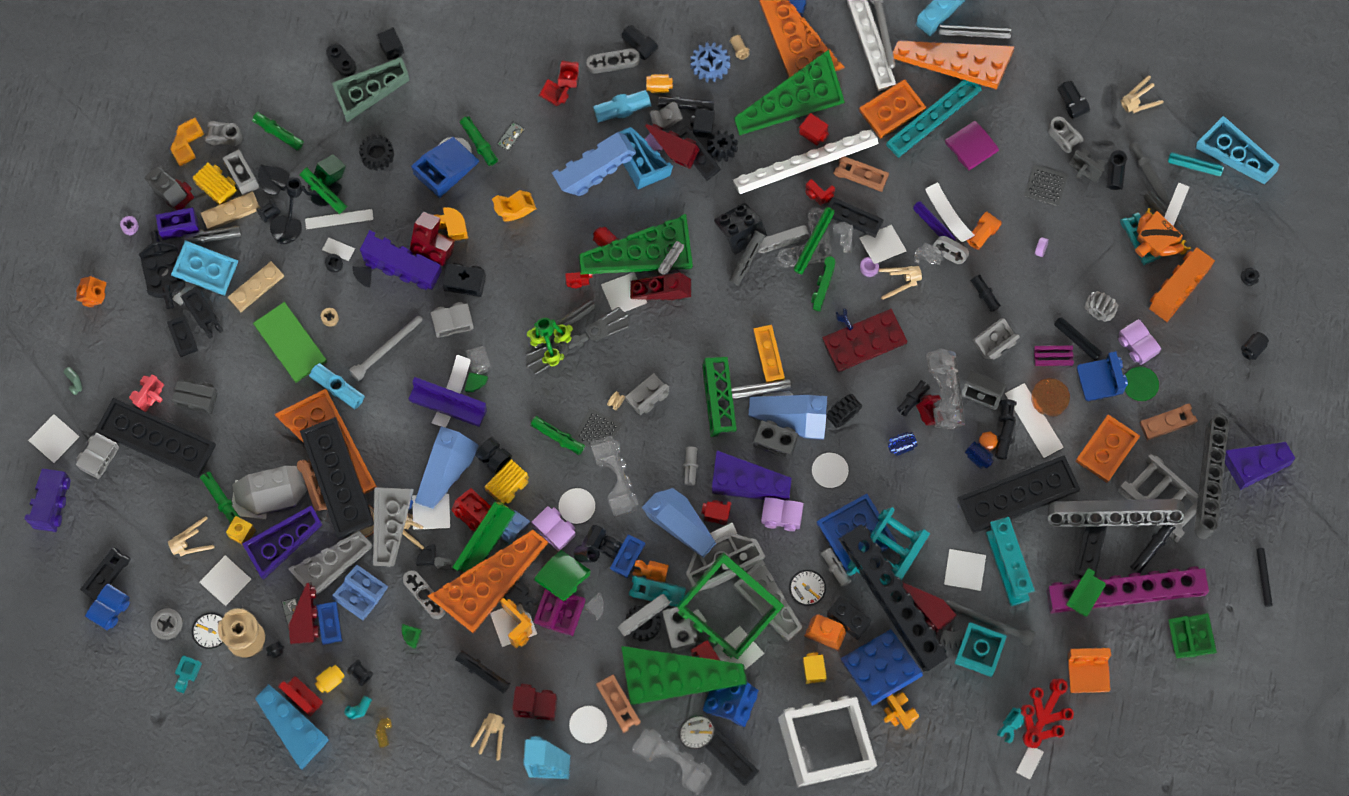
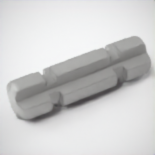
(671, 258)

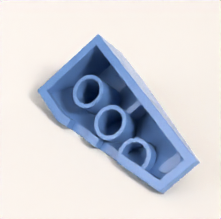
(800, 412)
(446, 463)
(678, 517)

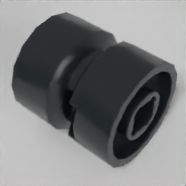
(491, 453)

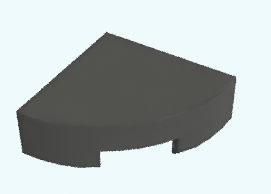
(444, 564)

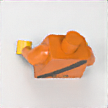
(1158, 236)

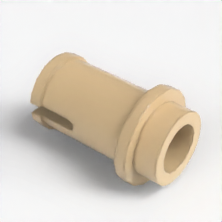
(741, 51)

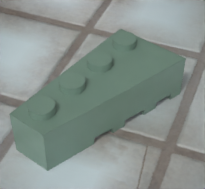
(368, 87)

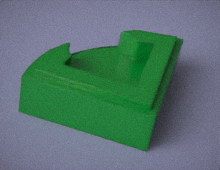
(475, 382)
(411, 635)

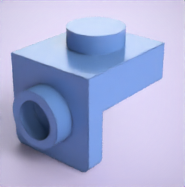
(515, 527)

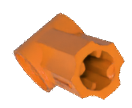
(985, 228)

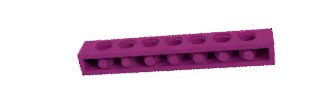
(1194, 575)

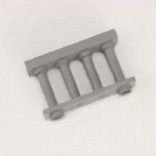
(1130, 491)

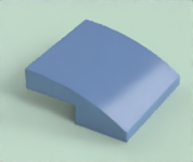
(359, 592)

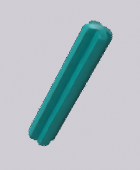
(1195, 164)

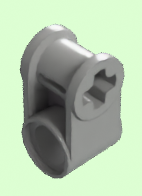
(220, 133)
(1067, 137)

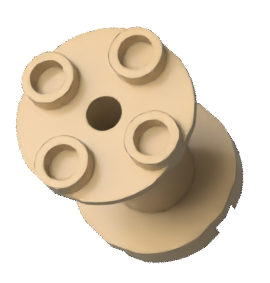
(241, 633)

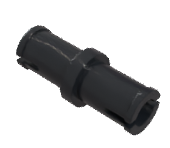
(985, 293)
(913, 398)
(1005, 439)

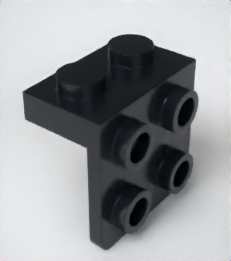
(739, 226)

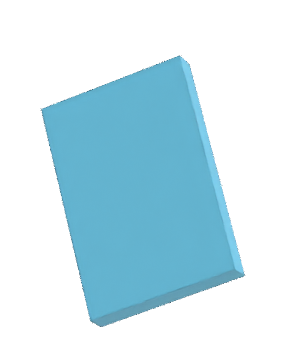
(204, 268)

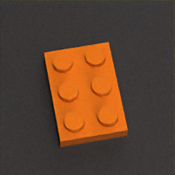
(892, 109)
(1107, 448)

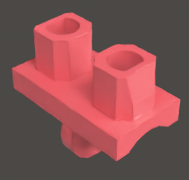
(148, 394)

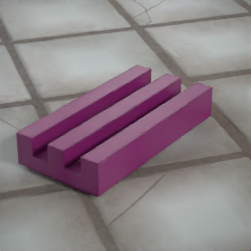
(1068, 348)

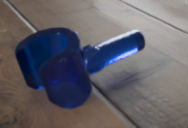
(843, 318)

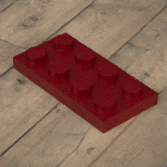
(865, 341)

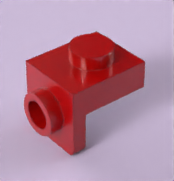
(553, 93)
(815, 193)
(576, 280)

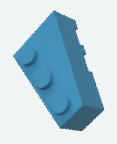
(646, 165)

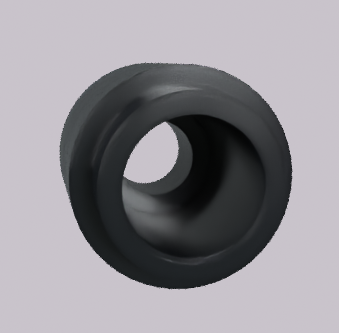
(1254, 346)

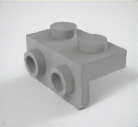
(995, 339)

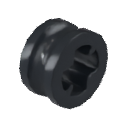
(329, 258)

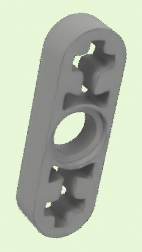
(617, 54)
(783, 239)
(425, 586)
(644, 615)

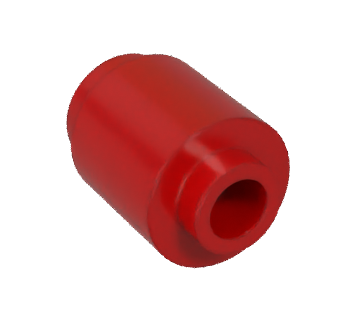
(603, 236)

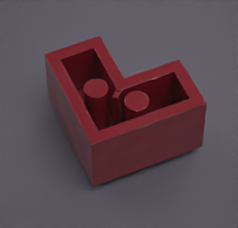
(429, 242)
(534, 704)

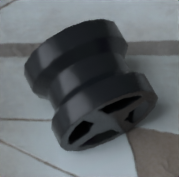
(610, 547)

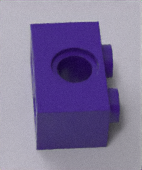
(177, 223)

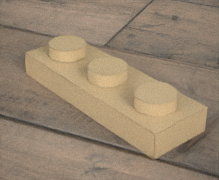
(230, 211)
(255, 286)

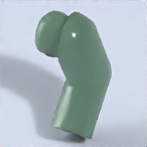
(74, 378)

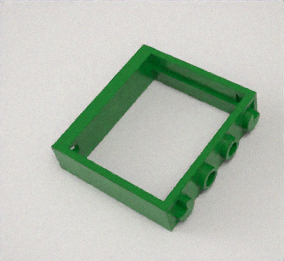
(714, 637)

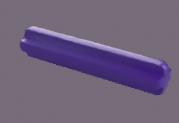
(932, 221)

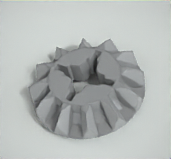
(165, 615)

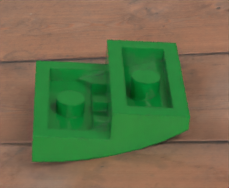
(562, 575)
(1192, 636)

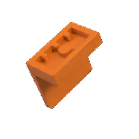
(1089, 670)

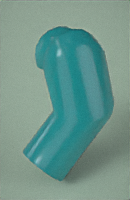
(359, 710)

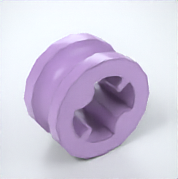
(133, 229)

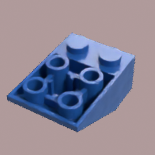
(444, 166)

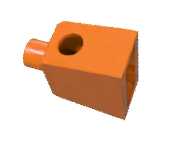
(826, 631)

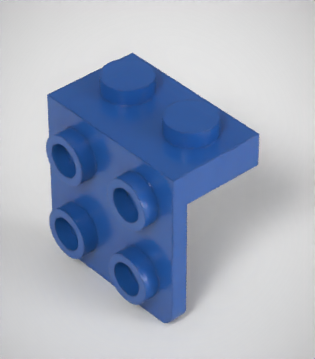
(1102, 378)
(732, 703)

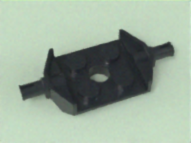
(153, 259)

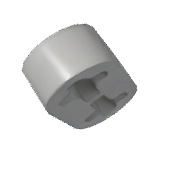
(951, 249)

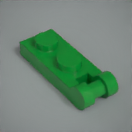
(823, 283)

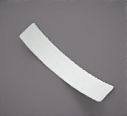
(947, 213)
(455, 384)

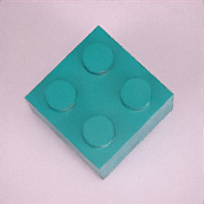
(980, 649)

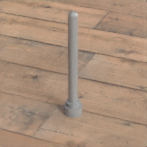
(884, 32)
(359, 370)

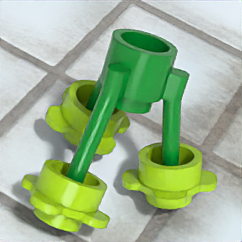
(541, 333)

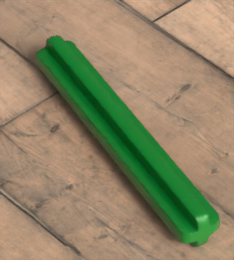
(814, 240)

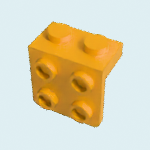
(520, 634)

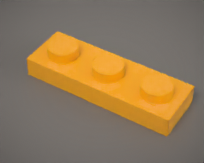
(768, 353)

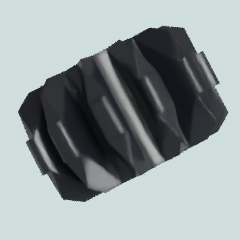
(729, 148)

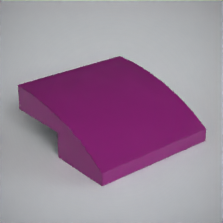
(972, 145)
(559, 614)

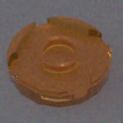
(1050, 397)

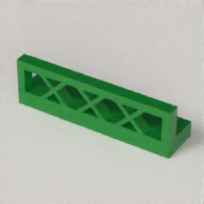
(711, 396)
(485, 537)

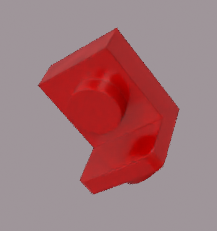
(568, 74)

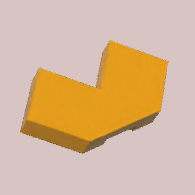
(185, 133)

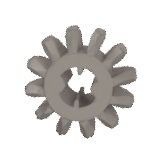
(1101, 306)

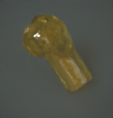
(383, 724)

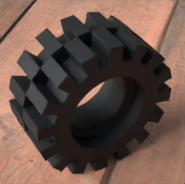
(376, 162)
(844, 410)
(651, 631)

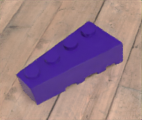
(399, 262)
(747, 480)
(280, 541)

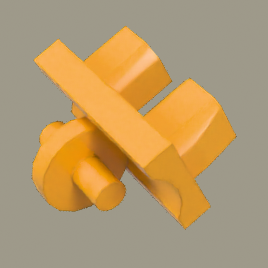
(906, 718)

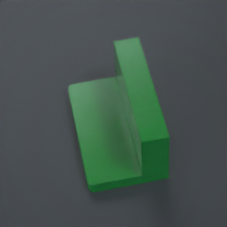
(1086, 593)

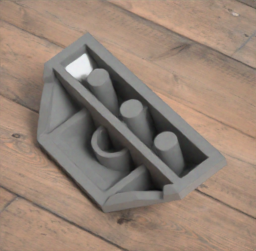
(270, 490)
(740, 549)

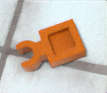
(652, 571)

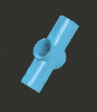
(622, 106)
(345, 392)

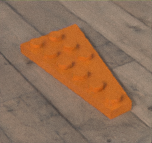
(793, 36)
(317, 410)

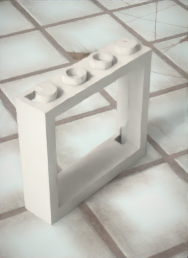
(794, 751)

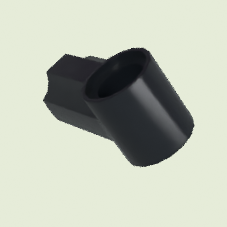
(644, 45)
(1074, 102)
(1116, 171)
(589, 549)

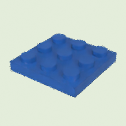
(846, 518)
(881, 667)

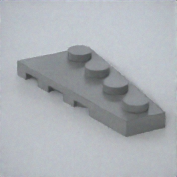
(390, 515)
(331, 562)
(785, 621)

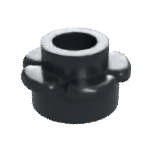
(1250, 281)
(275, 650)

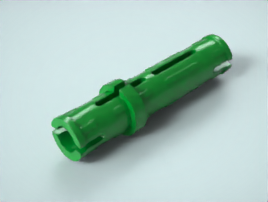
(272, 127)
(482, 146)
(323, 190)
(554, 433)
(223, 502)

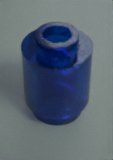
(902, 443)
(979, 455)

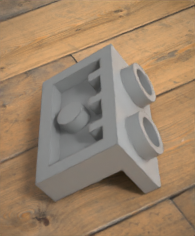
(647, 394)

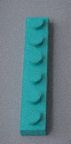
(933, 117)

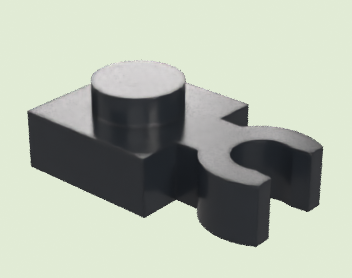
(518, 594)

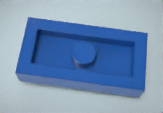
(627, 556)
(329, 623)

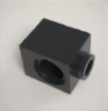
(390, 44)

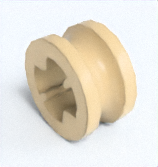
(325, 312)
(616, 400)

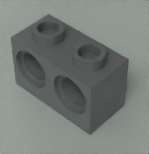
(773, 444)

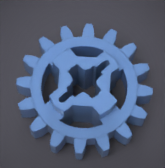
(703, 66)

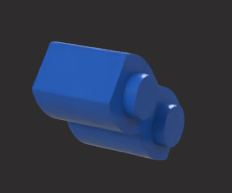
(108, 607)

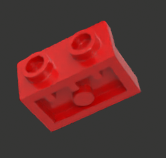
(471, 509)
(301, 695)

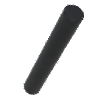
(1264, 577)

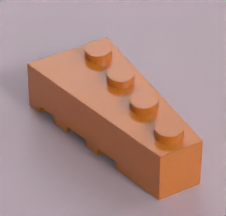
(1181, 284)

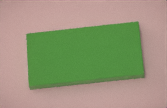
(289, 342)

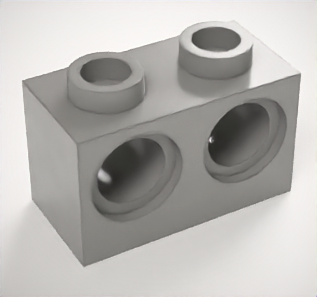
(675, 629)

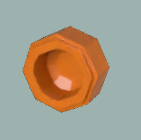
(988, 440)

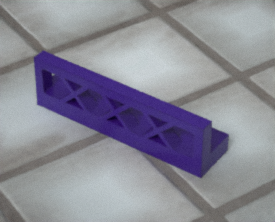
(448, 402)

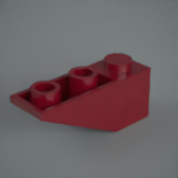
(679, 150)
(661, 287)
(935, 609)
(302, 624)

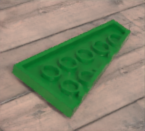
(803, 93)
(640, 250)
(668, 675)

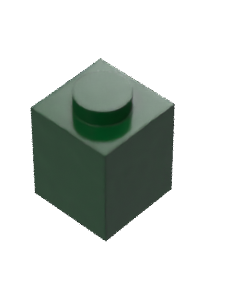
(329, 170)

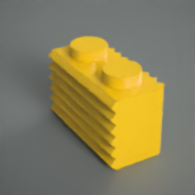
(214, 183)
(507, 482)

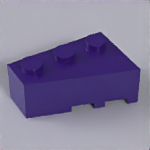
(1257, 462)
(49, 500)

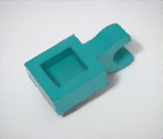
(187, 670)
(1013, 721)

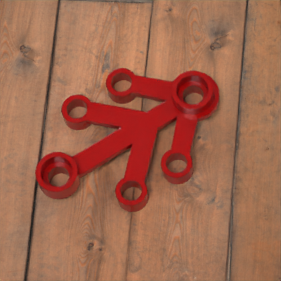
(1044, 714)

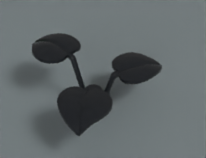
(275, 179)

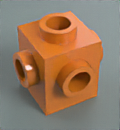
(91, 291)

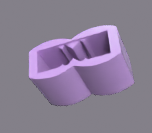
(1139, 342)
(782, 513)
(553, 528)

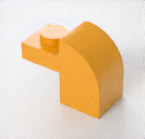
(515, 206)
(454, 223)

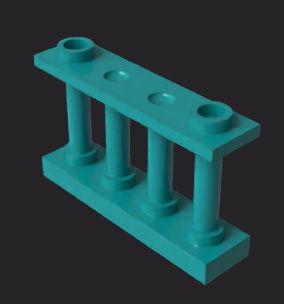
(906, 554)
(1009, 561)

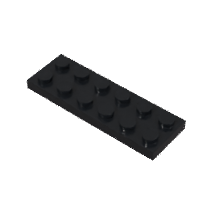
(155, 438)
(337, 477)
(1019, 493)

